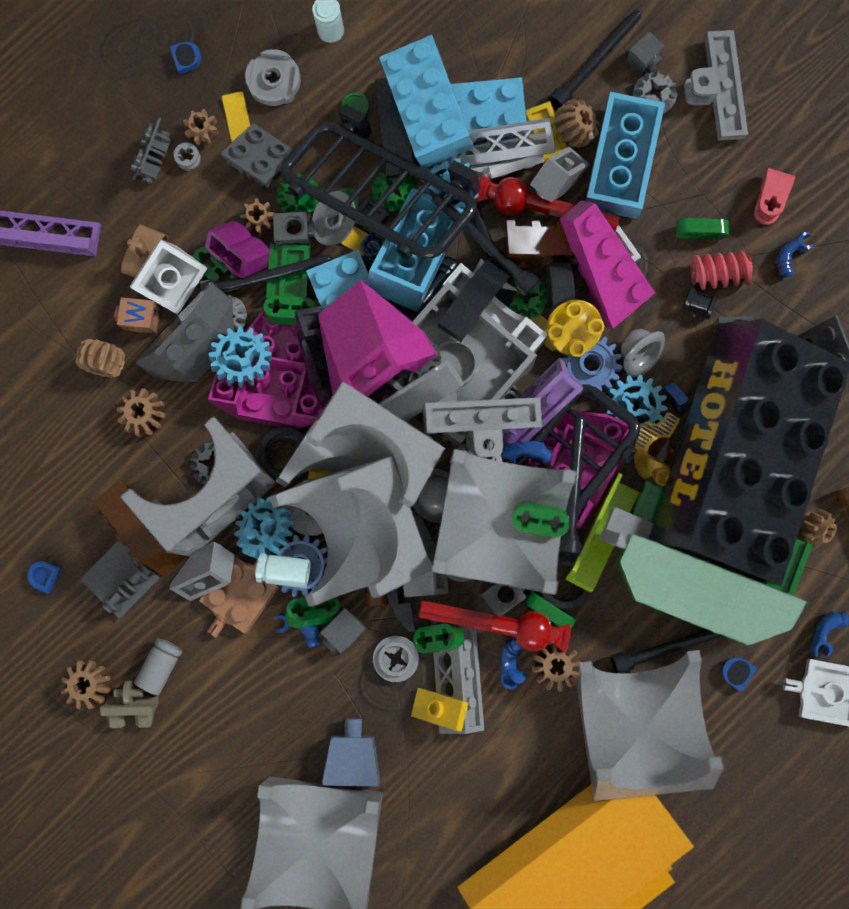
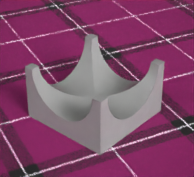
(486, 359)
(360, 431)
(196, 522)
(478, 527)
(365, 529)
(646, 731)
(313, 846)

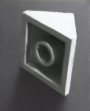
(168, 276)

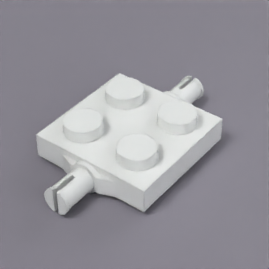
(823, 692)

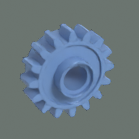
(605, 361)
(311, 552)

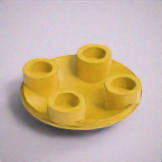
(574, 327)

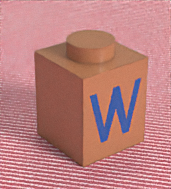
(137, 315)

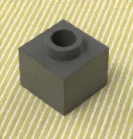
(646, 54)

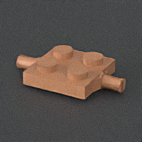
(239, 601)

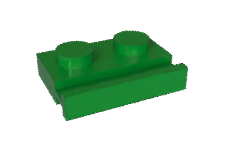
(292, 285)

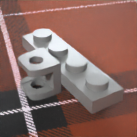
(720, 85)
(482, 421)

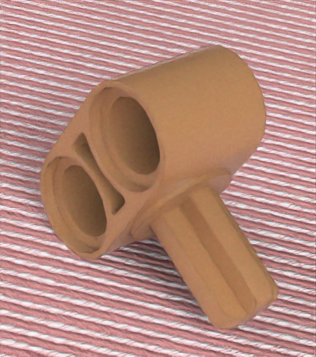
(140, 248)

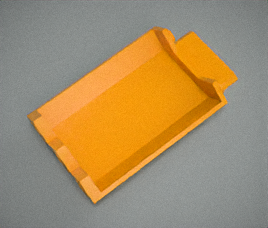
(585, 858)

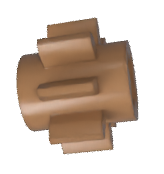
(205, 134)
(251, 214)
(818, 527)

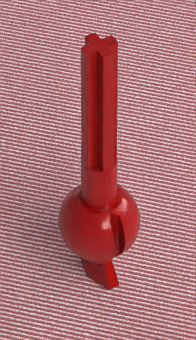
(513, 196)
(531, 630)

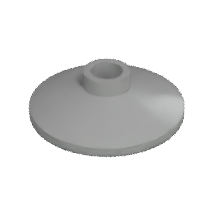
(330, 225)

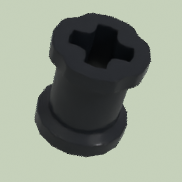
(700, 302)

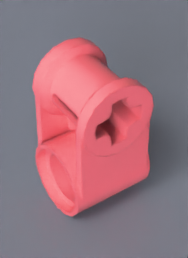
(773, 193)

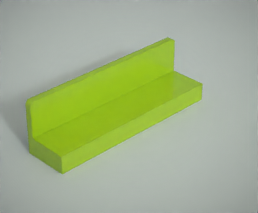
(595, 552)

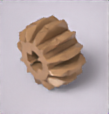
(576, 123)
(100, 358)
(132, 418)
(546, 666)
(81, 674)

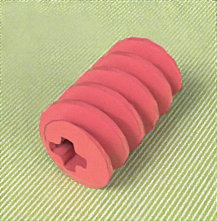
(721, 268)

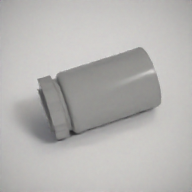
(157, 666)

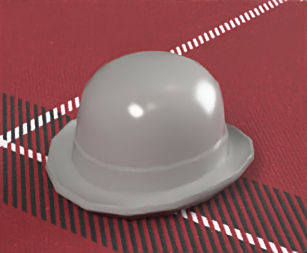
(641, 351)
(432, 496)

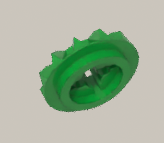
(288, 202)
(393, 202)
(535, 306)

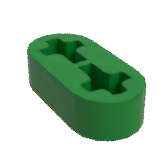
(702, 229)
(211, 273)
(288, 306)
(540, 526)
(542, 606)
(312, 614)
(438, 632)

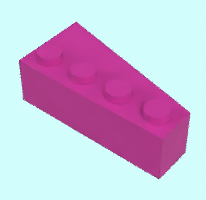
(609, 271)

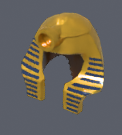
(654, 453)

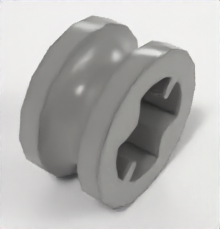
(187, 164)

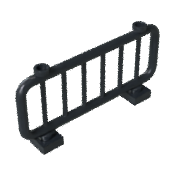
(356, 130)
(623, 450)

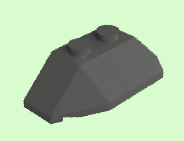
(185, 345)

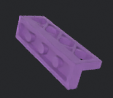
(47, 241)
(555, 389)

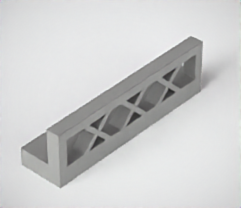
(509, 148)
(465, 678)

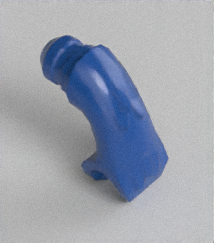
(784, 258)
(526, 448)
(827, 623)
(311, 633)
(509, 672)

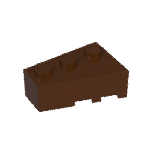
(537, 245)
(133, 532)

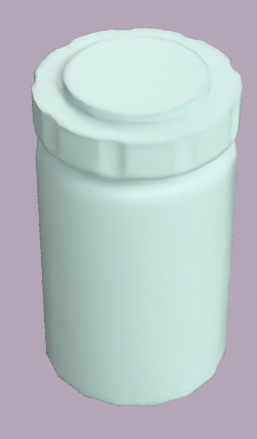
(328, 20)
(282, 570)

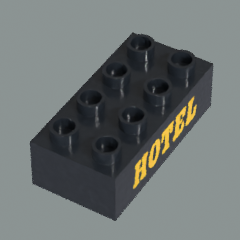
(750, 450)

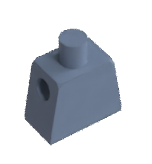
(352, 758)

